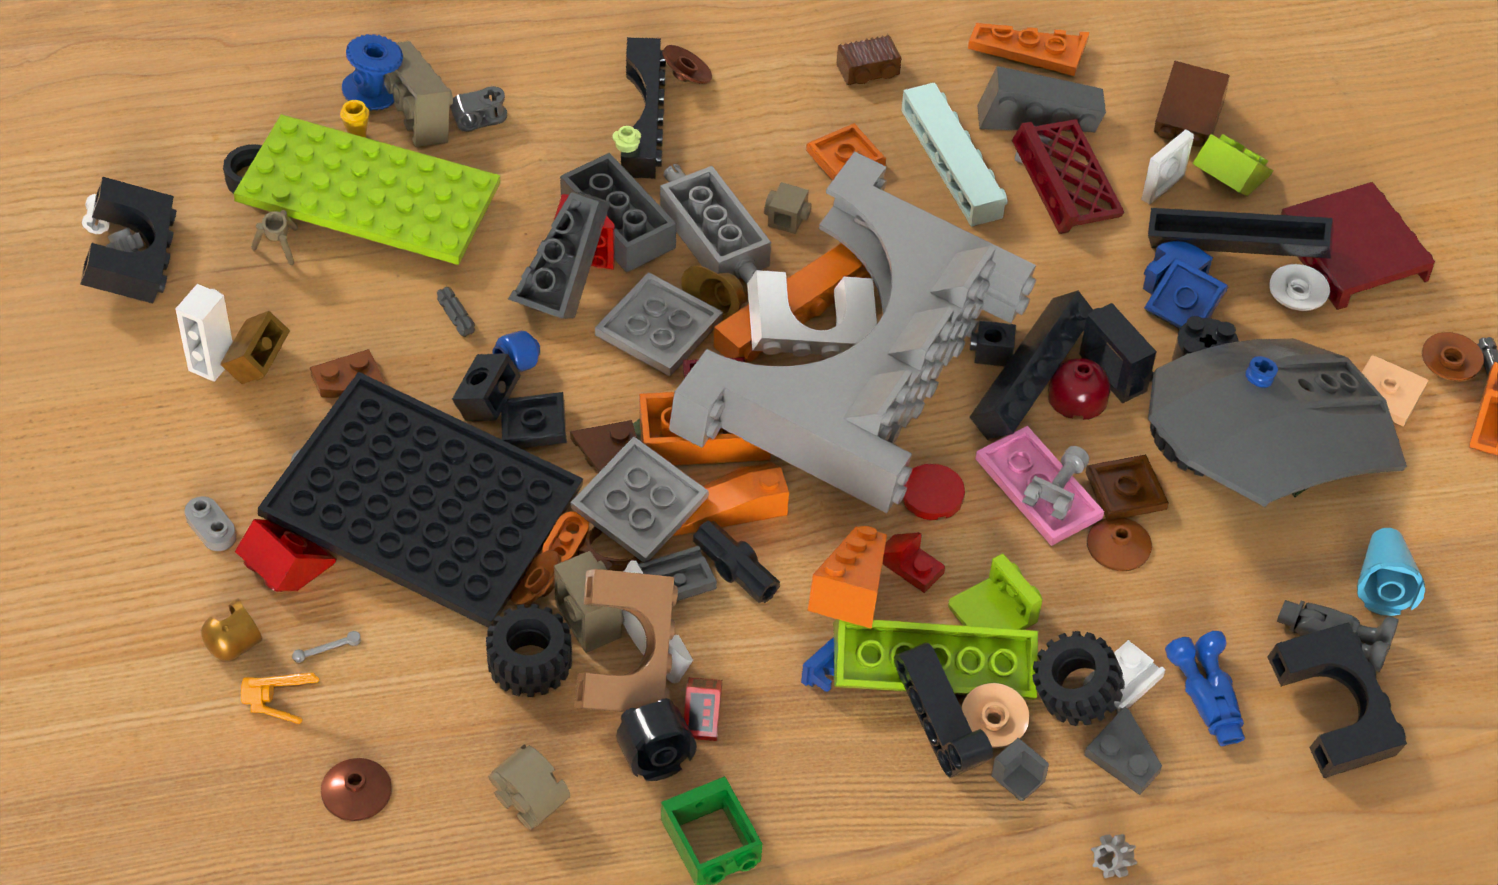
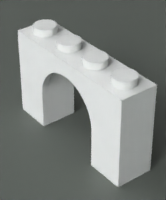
(777, 329)

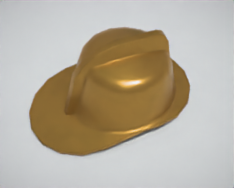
(718, 290)

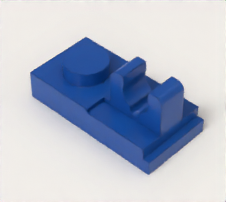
(818, 666)

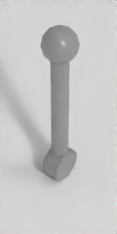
(353, 638)

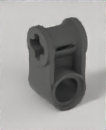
(476, 109)

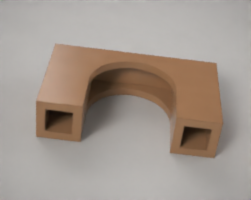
(651, 602)

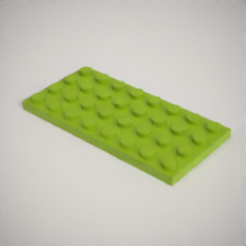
(368, 189)

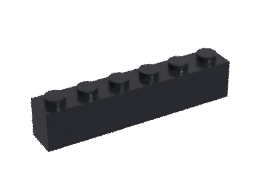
(1243, 232)
(1031, 366)

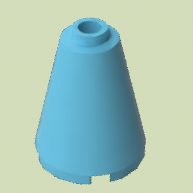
(1389, 575)

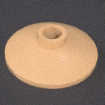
(1002, 703)

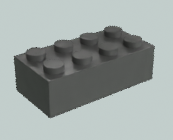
(641, 225)

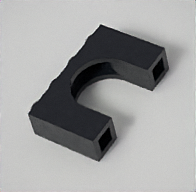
(131, 273)
(1339, 655)

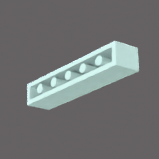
(953, 154)

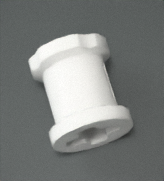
(89, 222)

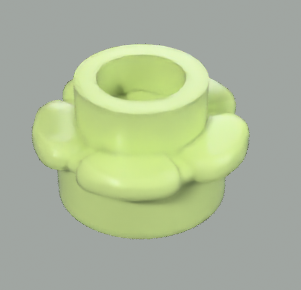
(626, 139)

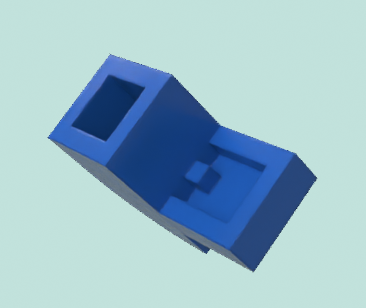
(1164, 257)

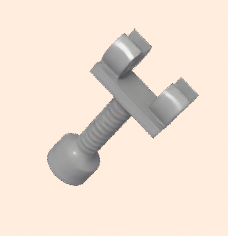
(1073, 461)

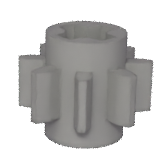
(125, 241)
(1123, 855)

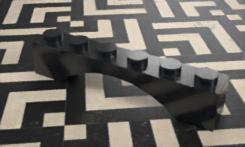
(643, 70)

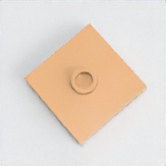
(1397, 385)

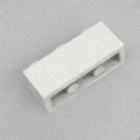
(204, 331)

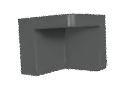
(1020, 769)

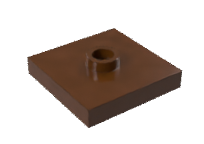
(1126, 487)

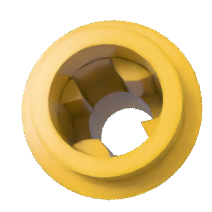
(355, 117)

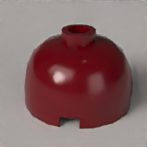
(1079, 389)

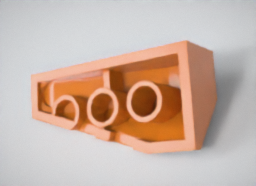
(741, 498)

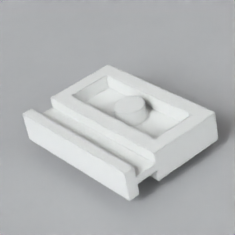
(1138, 673)

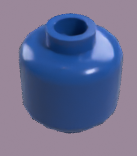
(521, 348)

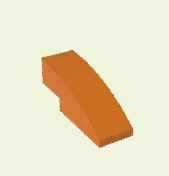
(1485, 429)

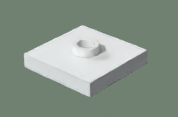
(1167, 167)

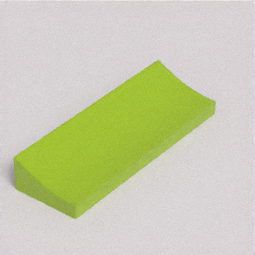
(966, 654)

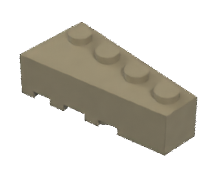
(420, 97)

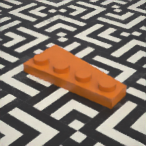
(1043, 50)

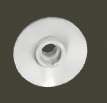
(1299, 287)

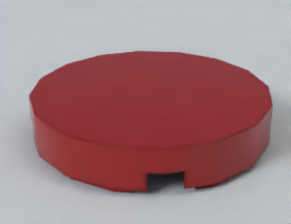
(934, 492)

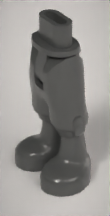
(1316, 617)

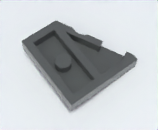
(1125, 752)

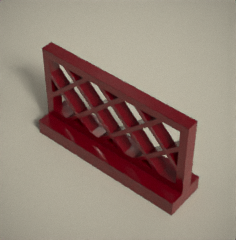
(1049, 178)

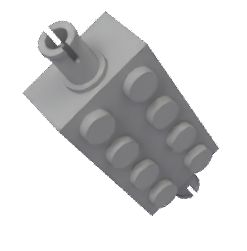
(714, 223)

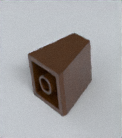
(1191, 102)

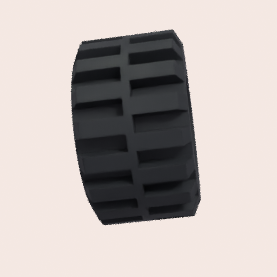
(1067, 656)
(529, 672)

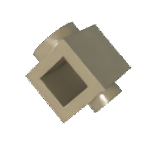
(787, 207)

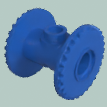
(372, 59)

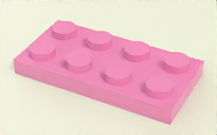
(1015, 462)

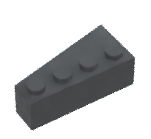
(1026, 97)
(564, 258)

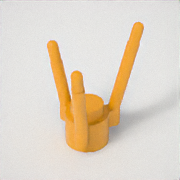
(261, 690)

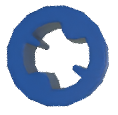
(1261, 371)

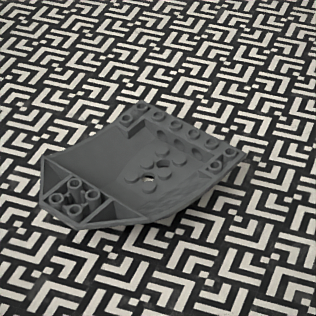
(1277, 435)

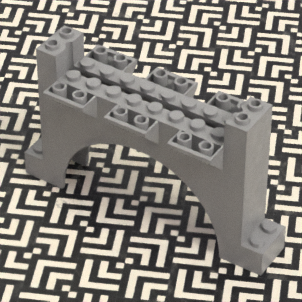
(848, 409)

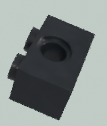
(486, 387)

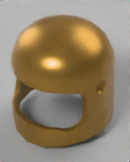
(231, 636)

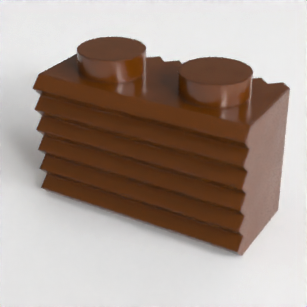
(868, 60)

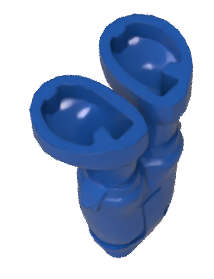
(1214, 695)

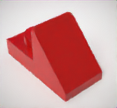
(910, 562)

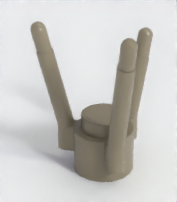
(275, 227)

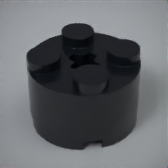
(1201, 334)
(655, 740)

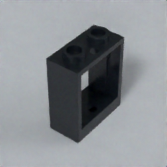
(1110, 326)

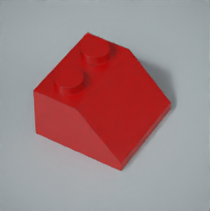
(282, 556)

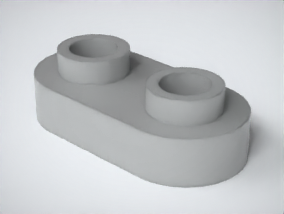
(207, 521)

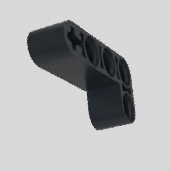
(940, 712)

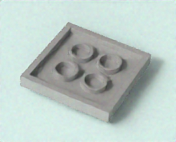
(658, 324)
(639, 499)

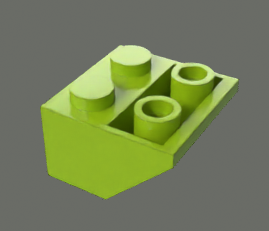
(1229, 164)

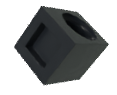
(993, 343)

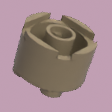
(529, 786)

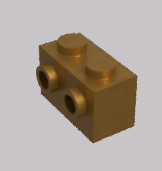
(255, 347)

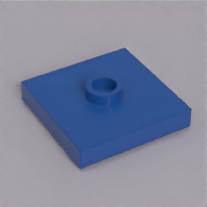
(1185, 294)

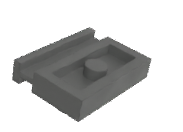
(689, 571)

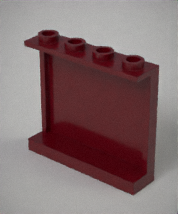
(1368, 242)

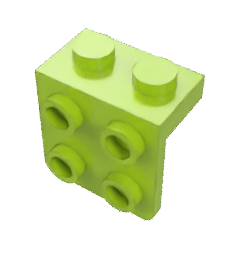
(999, 601)

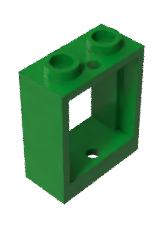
(701, 802)

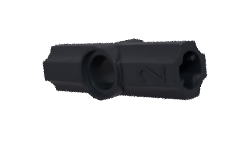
(736, 561)

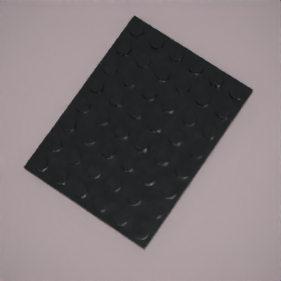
(421, 498)

